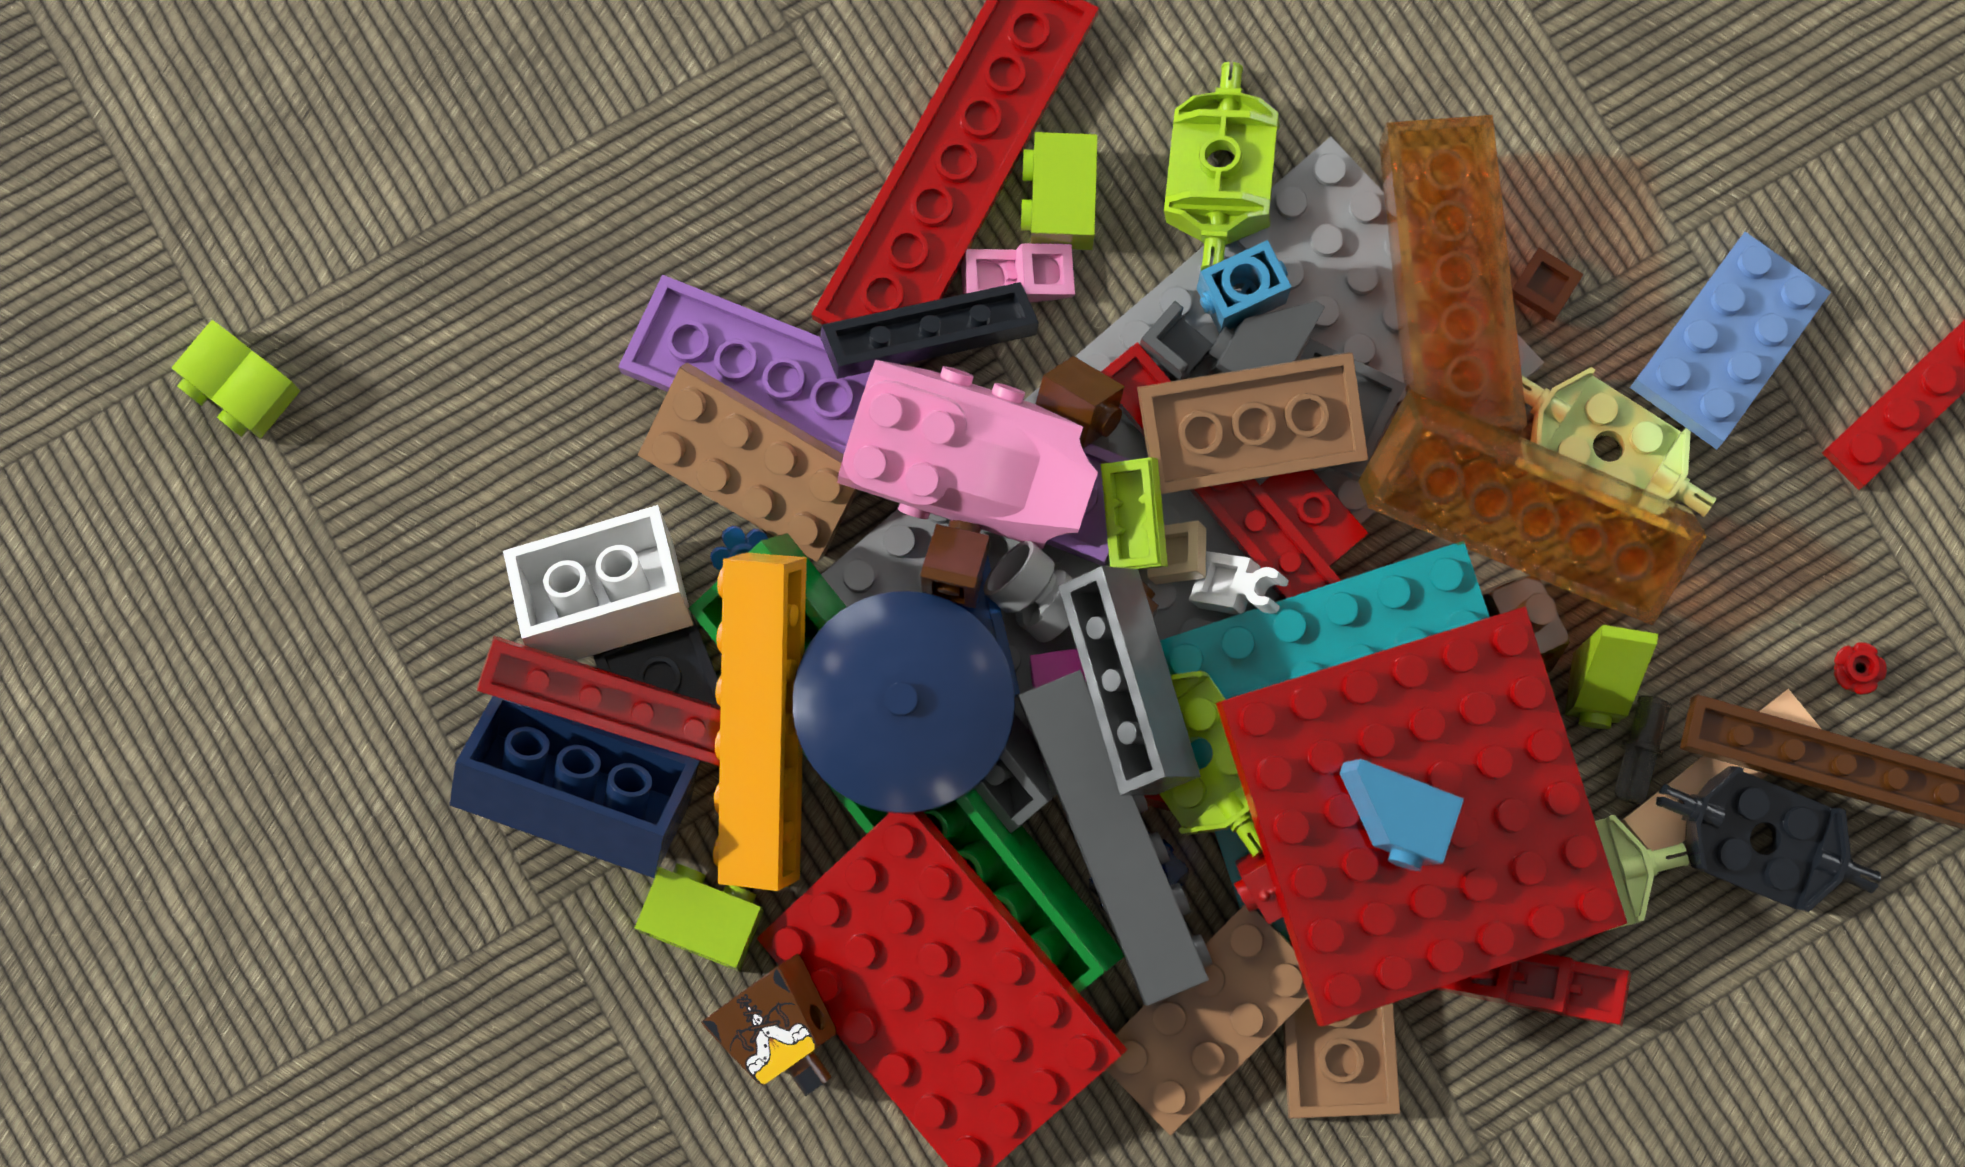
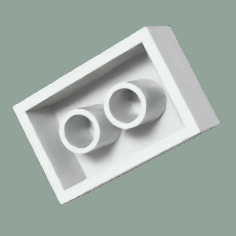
(598, 586)

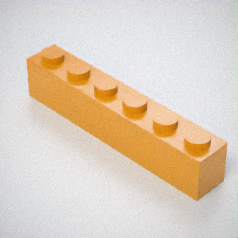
(757, 734)

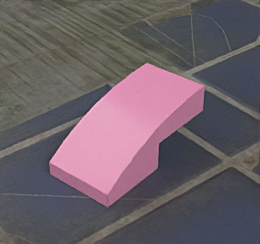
(1041, 269)

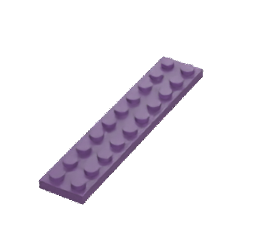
(788, 376)

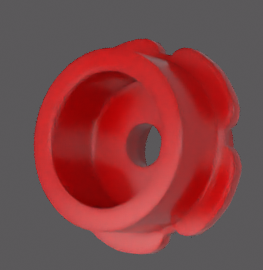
(1846, 672)

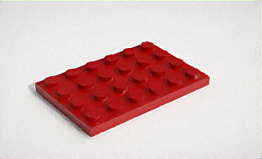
(942, 992)

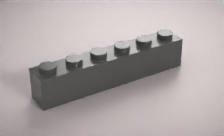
(1115, 842)

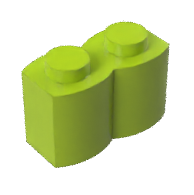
(235, 380)

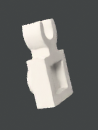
(1234, 582)

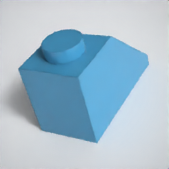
(1402, 813)

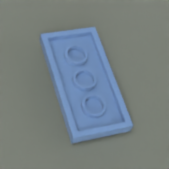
(1730, 340)

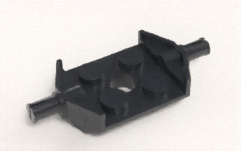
(1807, 849)

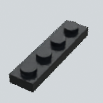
(929, 329)

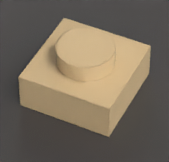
(1184, 554)

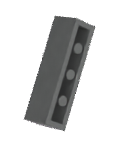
(1129, 681)

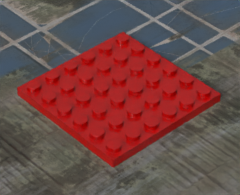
(1463, 717)

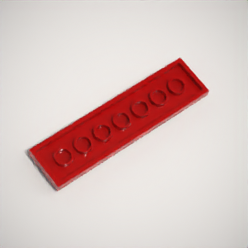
(958, 157)

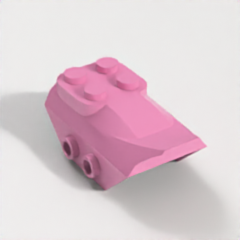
(967, 454)

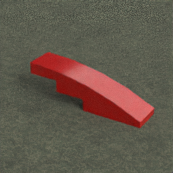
(1554, 987)

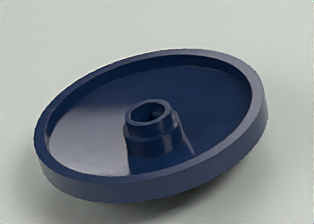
(903, 702)

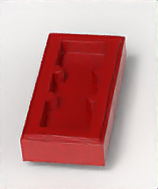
(1316, 513)

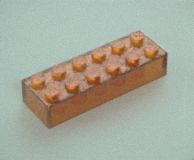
(1452, 267)
(1531, 508)

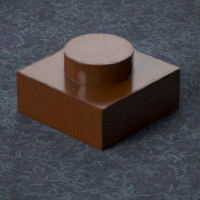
(1546, 284)

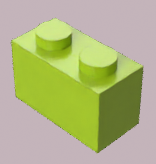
(1063, 189)
(700, 917)

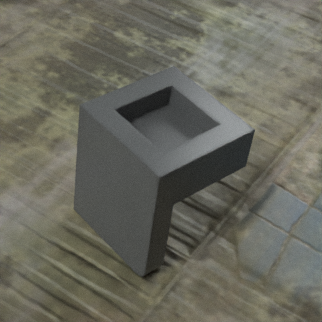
(1175, 344)

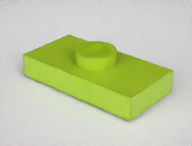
(1134, 514)

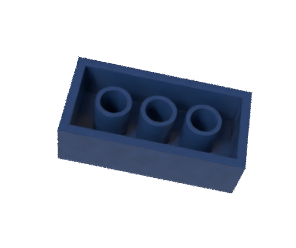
(574, 785)

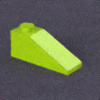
(1608, 675)

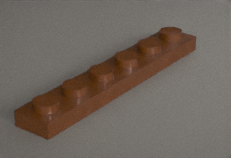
(1825, 760)

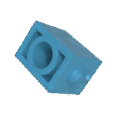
(1252, 272)

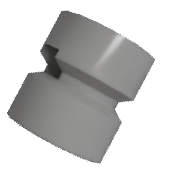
(1028, 585)

